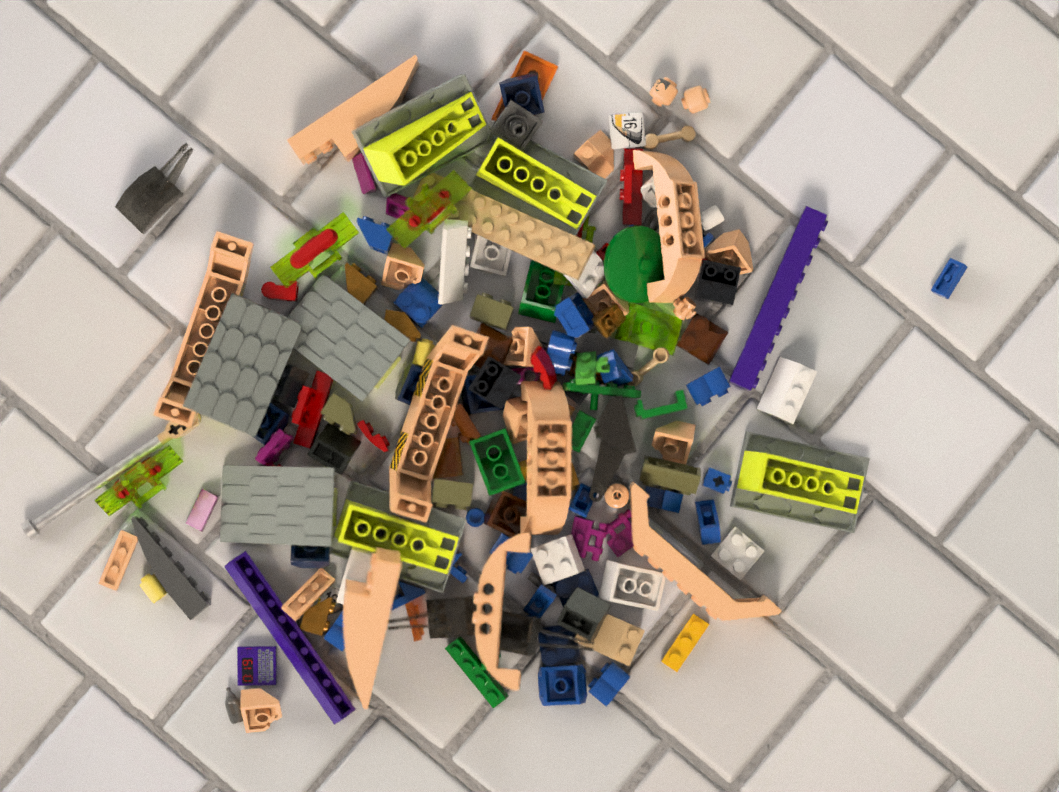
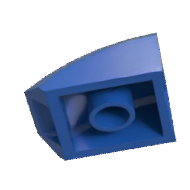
(574, 315)
(562, 685)

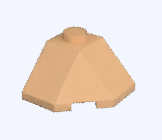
(597, 155)
(731, 249)
(402, 268)
(602, 298)
(522, 347)
(516, 419)
(674, 441)
(259, 709)

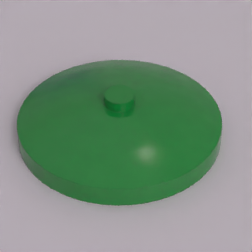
(632, 262)

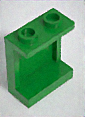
(679, 405)

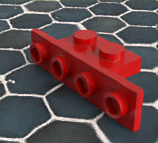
(631, 190)
(309, 408)

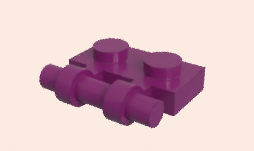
(273, 449)
(582, 531)
(622, 541)

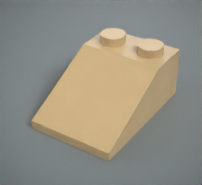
(616, 639)

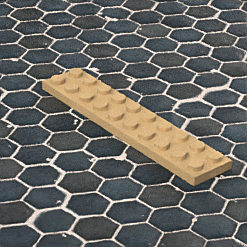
(519, 232)

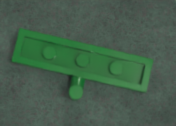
(596, 390)
(477, 672)

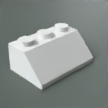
(786, 390)

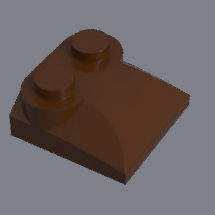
(702, 338)
(496, 346)
(466, 427)
(505, 513)

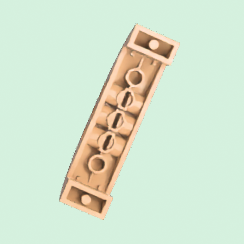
(489, 643)

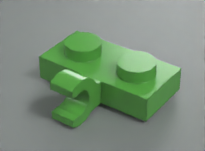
(588, 366)

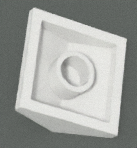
(490, 257)

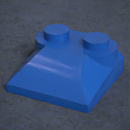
(419, 302)

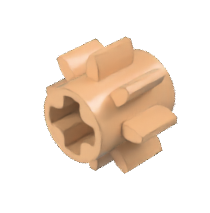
(684, 308)

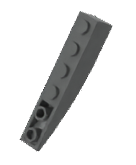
(595, 342)
(170, 573)

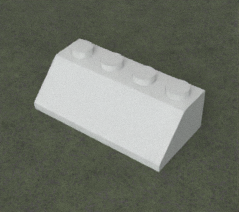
(453, 261)

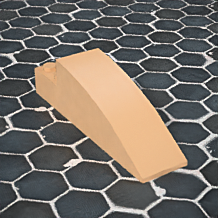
(361, 108)
(366, 618)

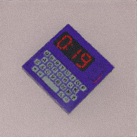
(256, 665)

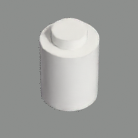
(710, 218)

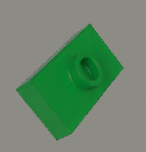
(580, 430)

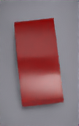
(543, 364)
(379, 441)

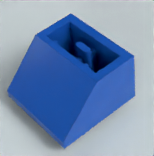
(376, 234)

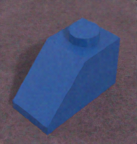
(708, 522)

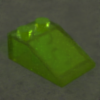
(649, 328)

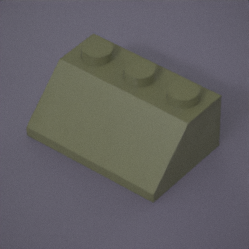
(670, 475)

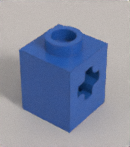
(709, 483)

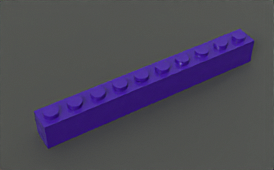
(777, 299)
(290, 637)

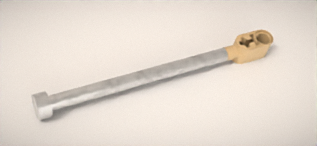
(32, 528)

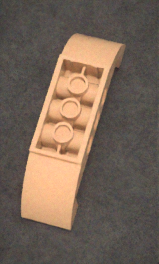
(678, 225)
(547, 458)

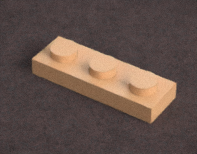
(119, 560)
(308, 594)

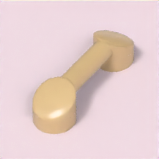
(687, 134)
(659, 356)

